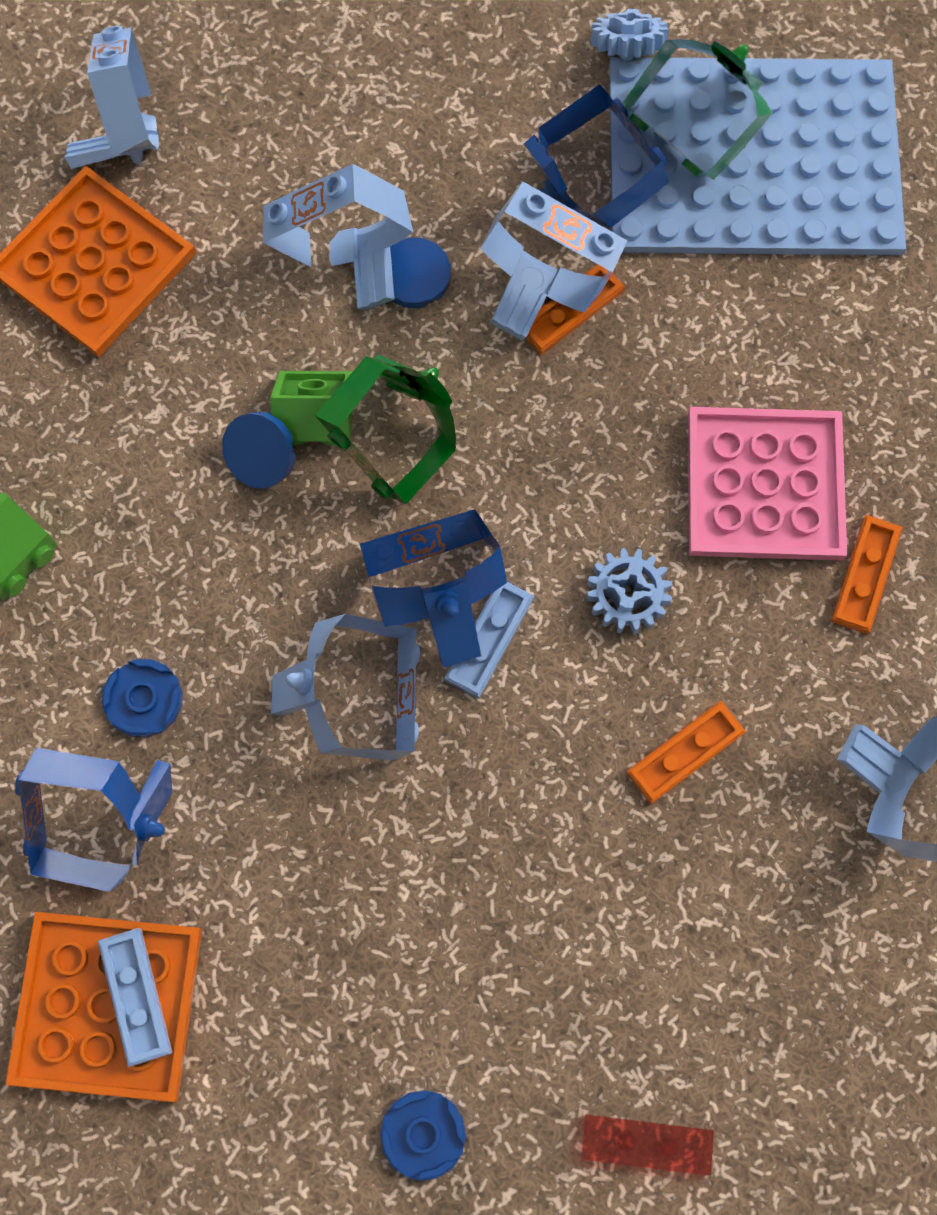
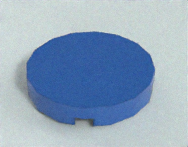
(419, 272)
(258, 449)
(146, 710)
(432, 1118)

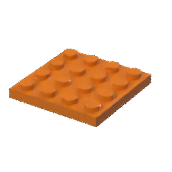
(93, 261)
(67, 1017)

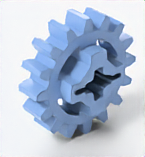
(629, 34)
(614, 588)

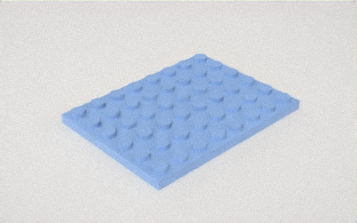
(806, 183)

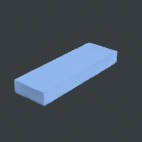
(494, 631)
(135, 997)

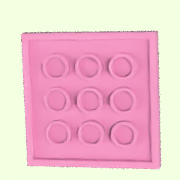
(766, 483)

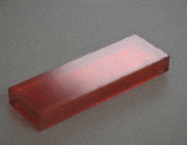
(647, 1144)

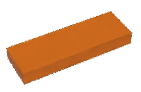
(557, 320)
(866, 574)
(685, 752)

